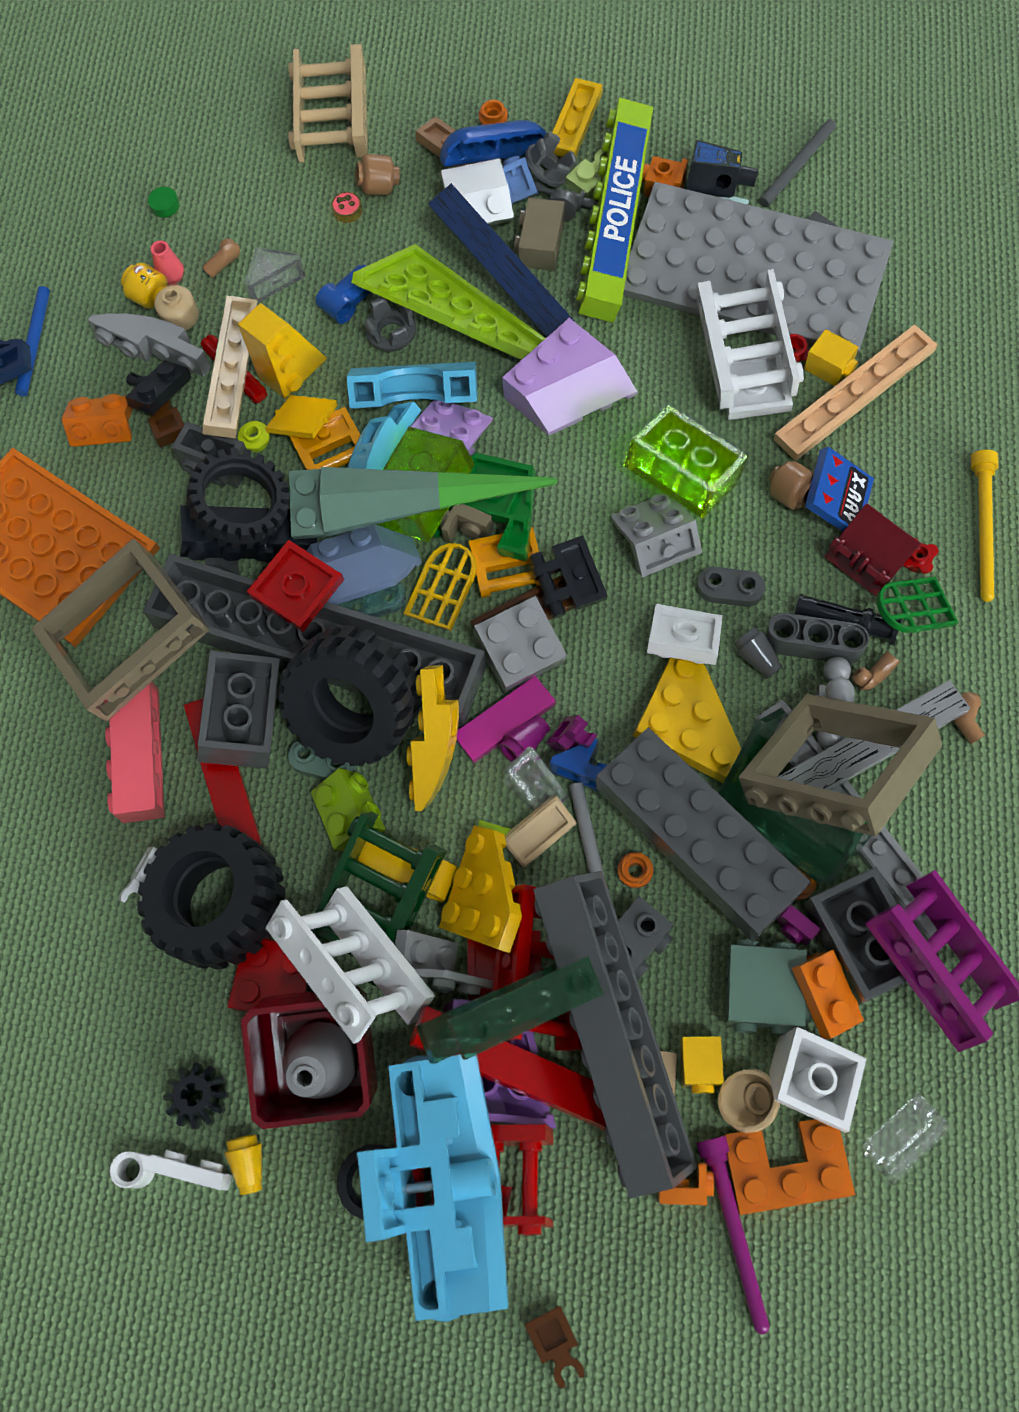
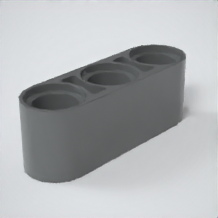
(831, 632)

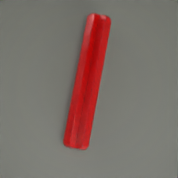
(252, 387)

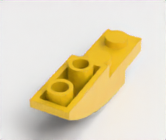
(432, 752)

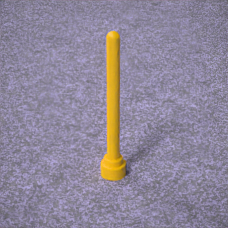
(984, 466)

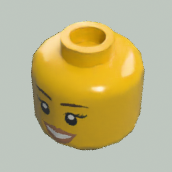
(142, 284)

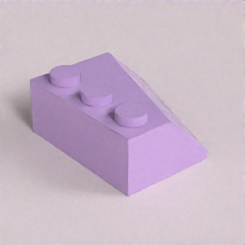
(566, 379)

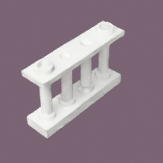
(723, 357)
(370, 947)

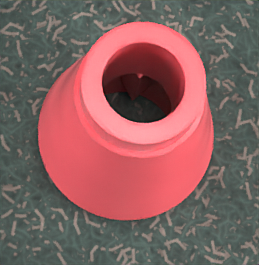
(166, 262)

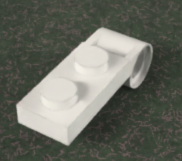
(171, 1165)

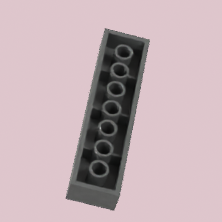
(617, 1038)

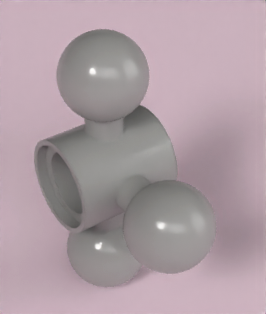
(837, 672)

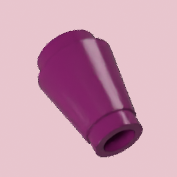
(521, 738)

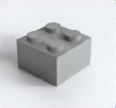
(519, 644)

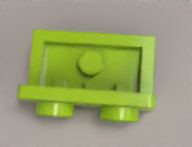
(340, 801)

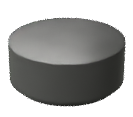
(571, 202)

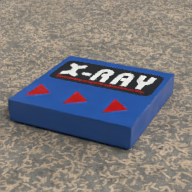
(838, 489)

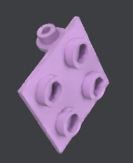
(453, 422)

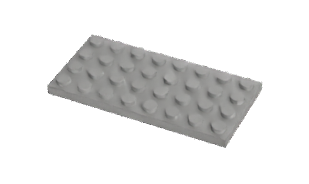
(695, 238)

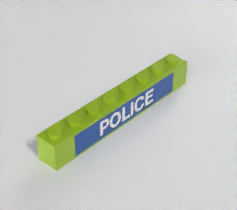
(616, 210)

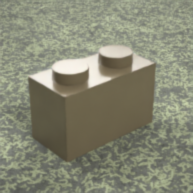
(541, 233)

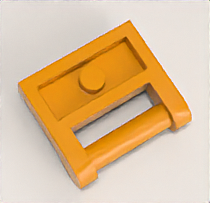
(332, 435)
(489, 561)

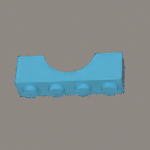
(427, 381)

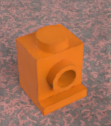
(665, 172)

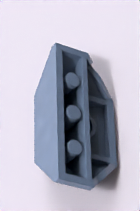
(367, 559)

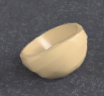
(748, 1101)

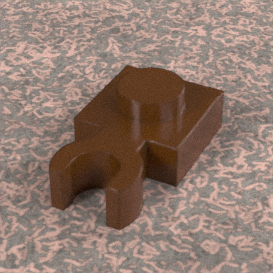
(166, 424)
(553, 1340)

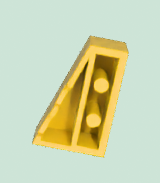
(278, 351)

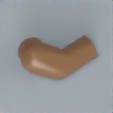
(227, 254)
(879, 672)
(967, 722)

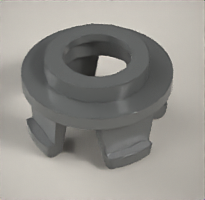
(543, 154)
(383, 315)

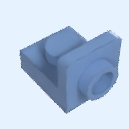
(519, 179)

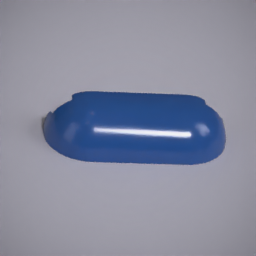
(490, 142)

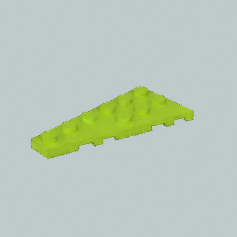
(437, 292)

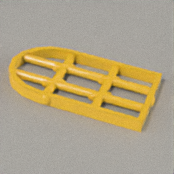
(446, 600)

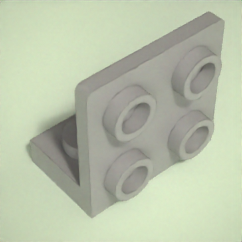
(658, 533)
(435, 963)

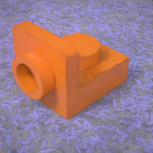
(686, 1195)

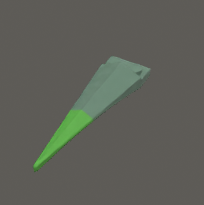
(348, 499)

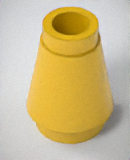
(245, 1162)

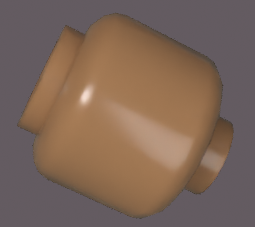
(376, 174)
(791, 484)

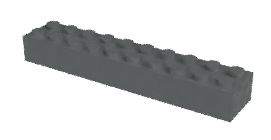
(249, 628)

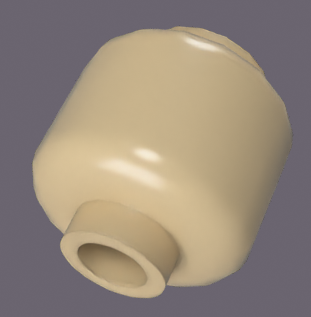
(177, 306)

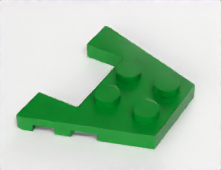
(509, 509)

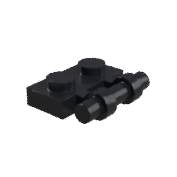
(578, 574)

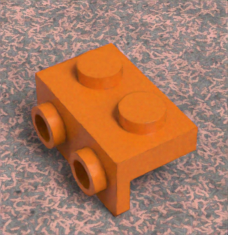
(97, 420)
(827, 994)

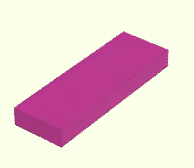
(512, 711)

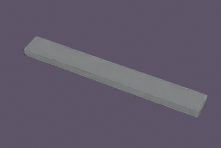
(878, 851)

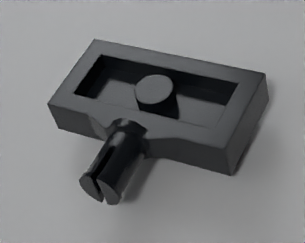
(157, 388)

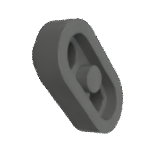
(731, 588)

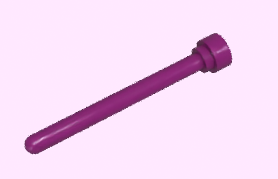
(715, 1155)

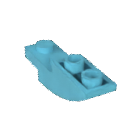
(382, 437)

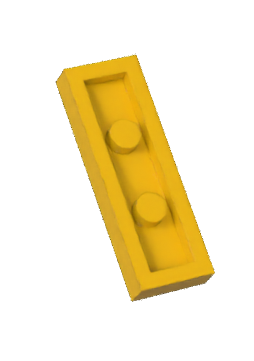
(576, 115)

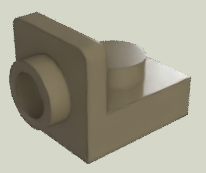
(469, 520)

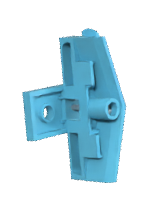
(459, 1241)

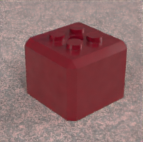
(264, 1037)

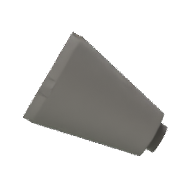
(319, 1061)

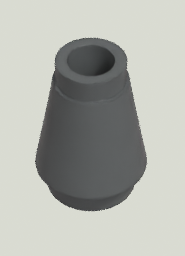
(758, 652)

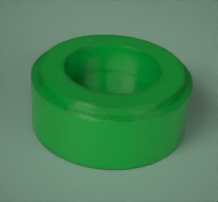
(163, 202)

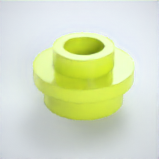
(257, 442)

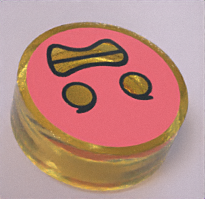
(346, 207)

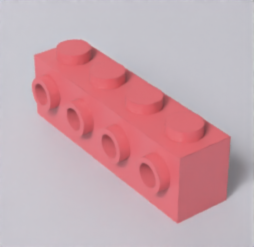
(136, 759)

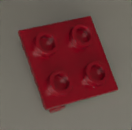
(871, 549)

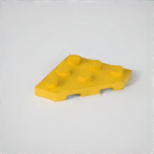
(691, 719)
(481, 894)

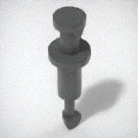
(582, 200)

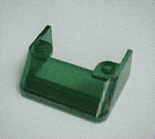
(812, 847)

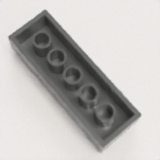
(701, 834)

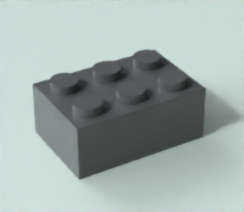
(238, 710)
(842, 920)

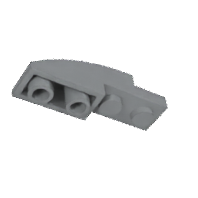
(145, 336)

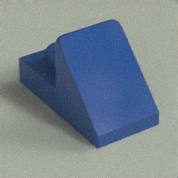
(577, 765)

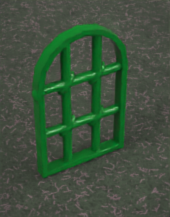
(919, 596)

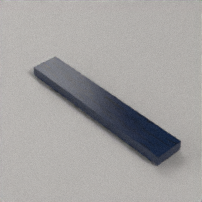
(498, 260)

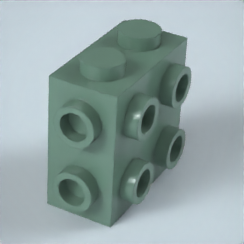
(764, 988)

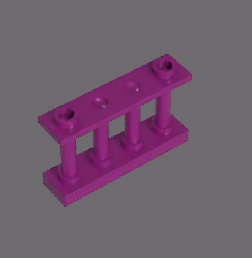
(927, 974)

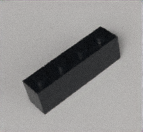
(197, 547)

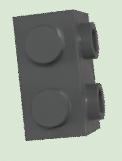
(193, 446)
(644, 933)

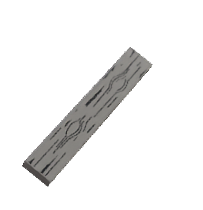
(855, 756)

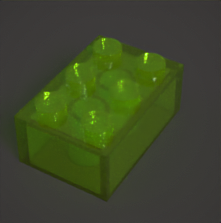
(426, 453)
(685, 461)

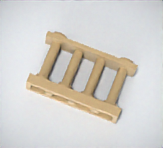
(355, 111)

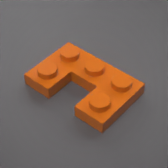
(819, 1178)

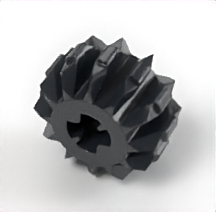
(191, 1111)

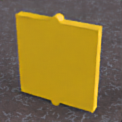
(301, 416)

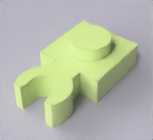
(585, 175)

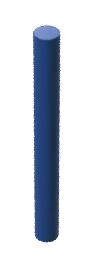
(33, 337)

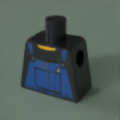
(718, 170)

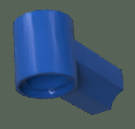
(341, 299)

